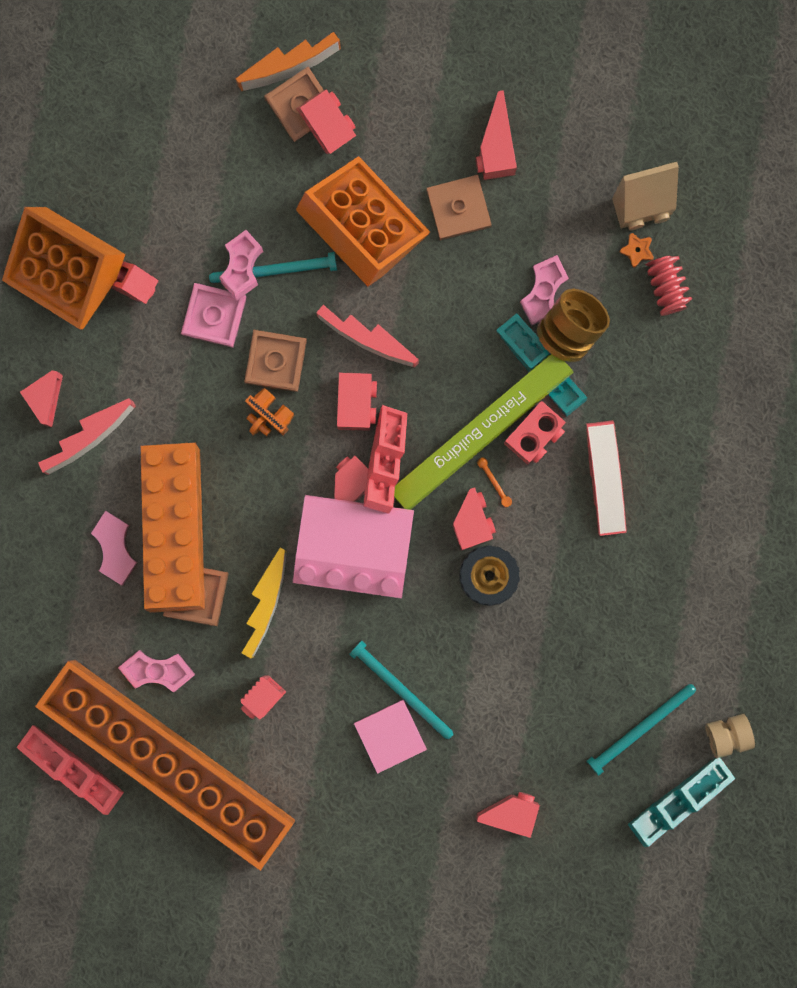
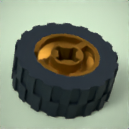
(504, 570)

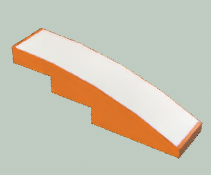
(279, 66)

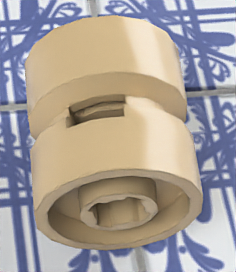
(729, 736)

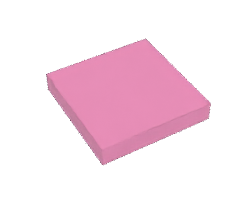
(213, 315)
(390, 736)

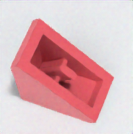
(43, 397)

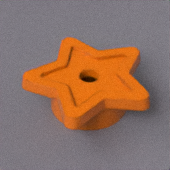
(636, 257)

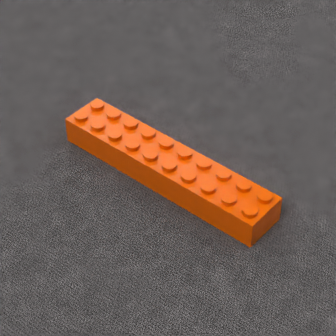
(165, 763)

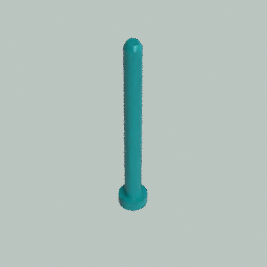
(288, 267)
(401, 690)
(640, 729)

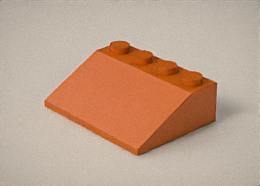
(360, 221)
(61, 265)

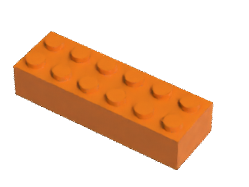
(172, 528)

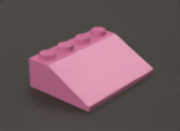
(352, 547)

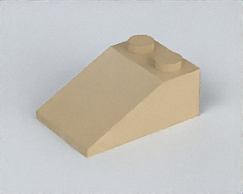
(647, 196)

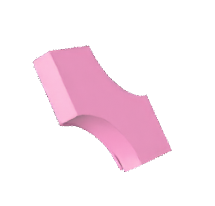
(239, 275)
(548, 278)
(116, 560)
(169, 672)

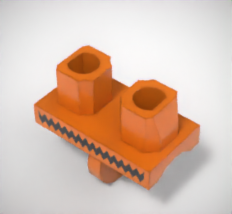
(279, 420)

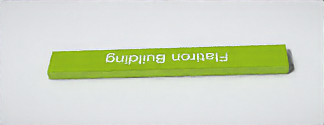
(481, 431)

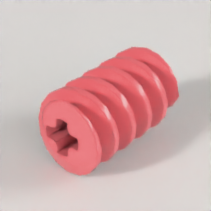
(668, 284)

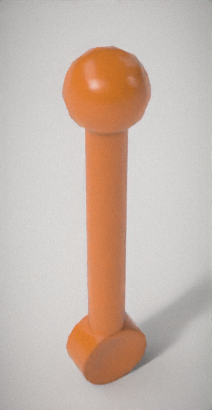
(482, 463)

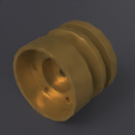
(573, 325)

